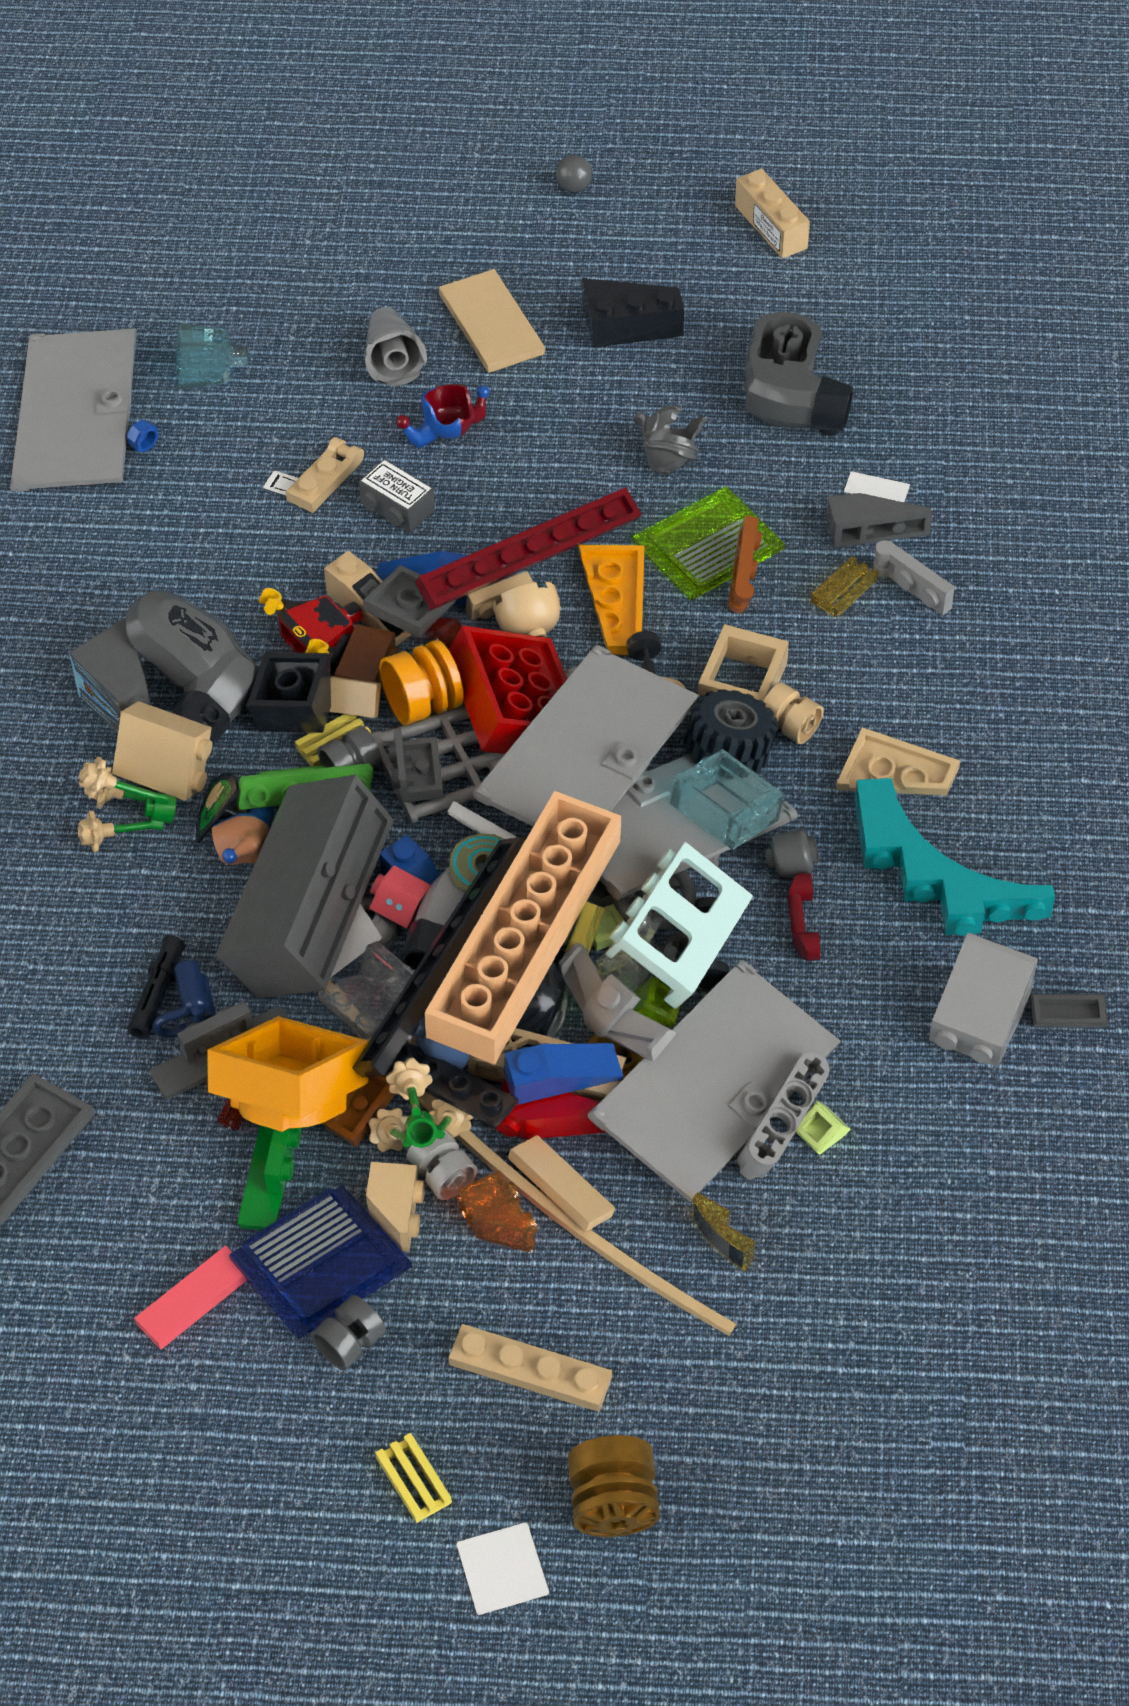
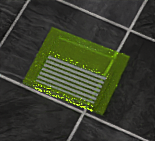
(701, 540)

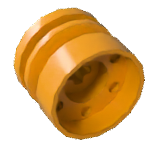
(421, 682)

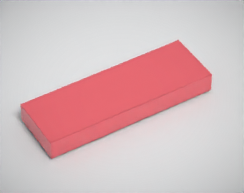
(190, 1299)

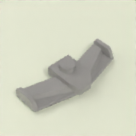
(609, 1006)

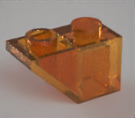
(494, 1213)

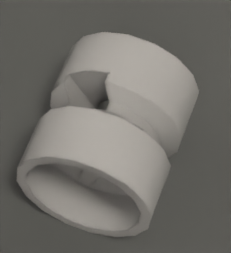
(443, 1166)

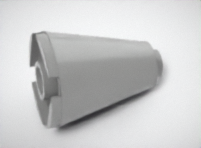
(393, 349)

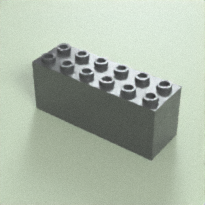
(305, 887)

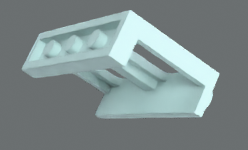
(704, 930)

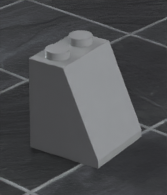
(983, 1000)

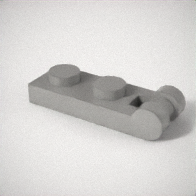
(913, 576)

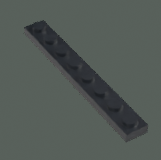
(422, 986)

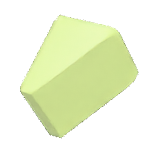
(821, 1128)

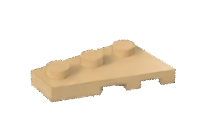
(910, 766)

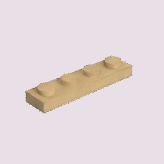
(530, 1367)

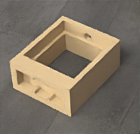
(750, 649)

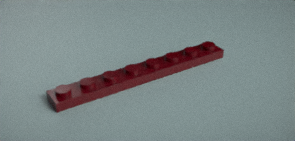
(527, 548)

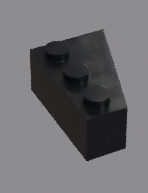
(631, 312)

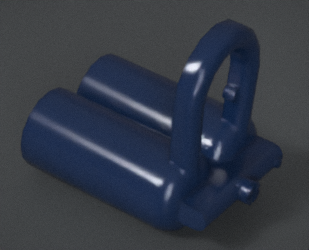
(195, 999)

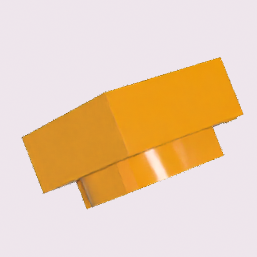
(286, 1073)

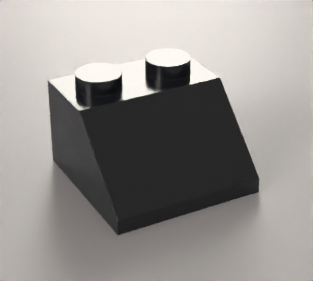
(292, 692)

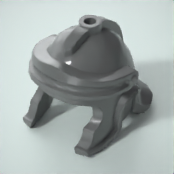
(666, 446)

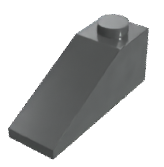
(871, 519)

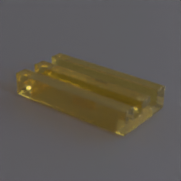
(825, 595)

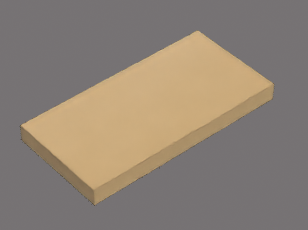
(491, 320)

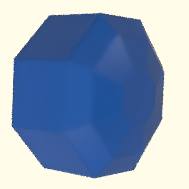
(142, 436)

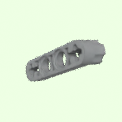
(758, 1158)

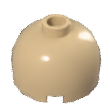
(528, 609)

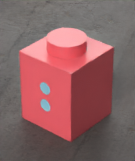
(398, 896)

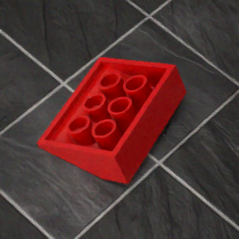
(505, 682)

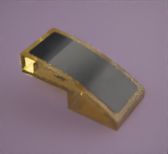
(714, 1224)

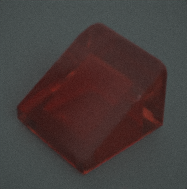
(444, 630)

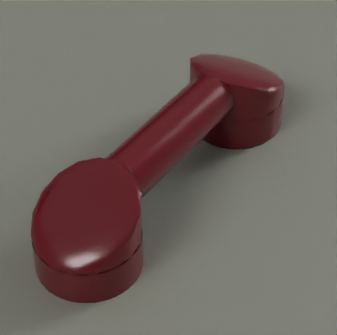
(805, 943)

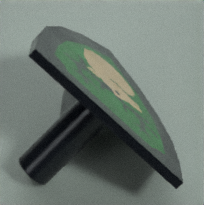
(217, 802)

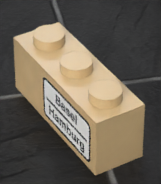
(772, 213)

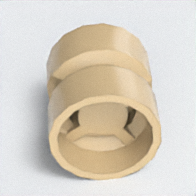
(794, 715)

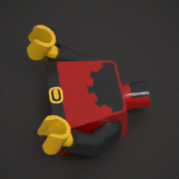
(313, 624)

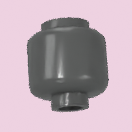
(792, 853)

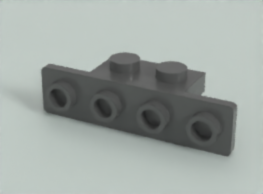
(192, 1065)

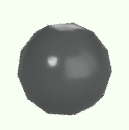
(573, 173)

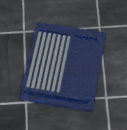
(319, 1259)

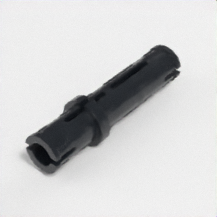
(160, 976)

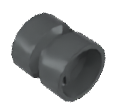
(355, 748)
(353, 1328)

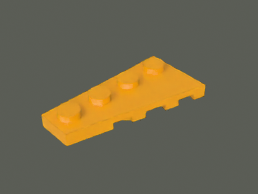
(616, 590)

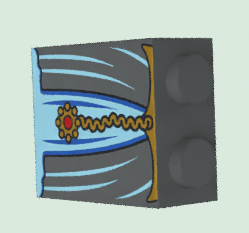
(109, 674)

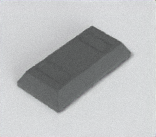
(1069, 1011)

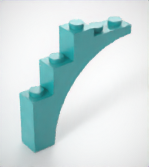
(928, 875)

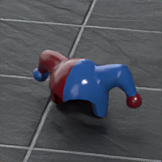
(446, 414)

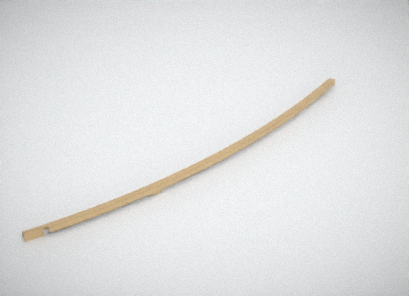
(589, 1237)

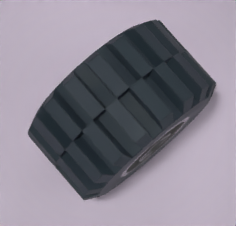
(733, 724)

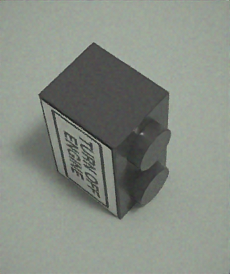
(397, 495)

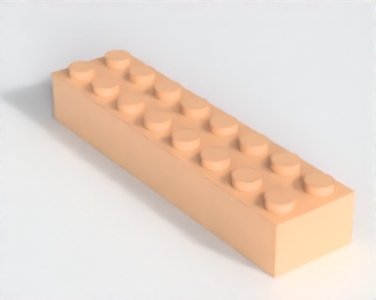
(523, 928)

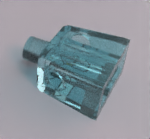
(205, 356)

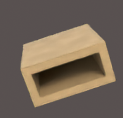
(162, 750)

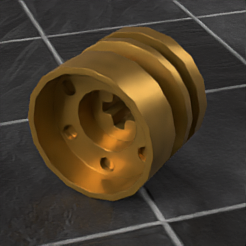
(613, 1486)

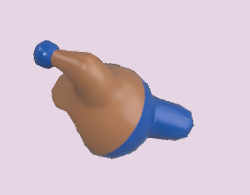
(242, 835)

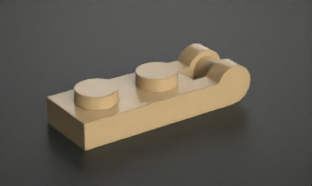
(325, 475)

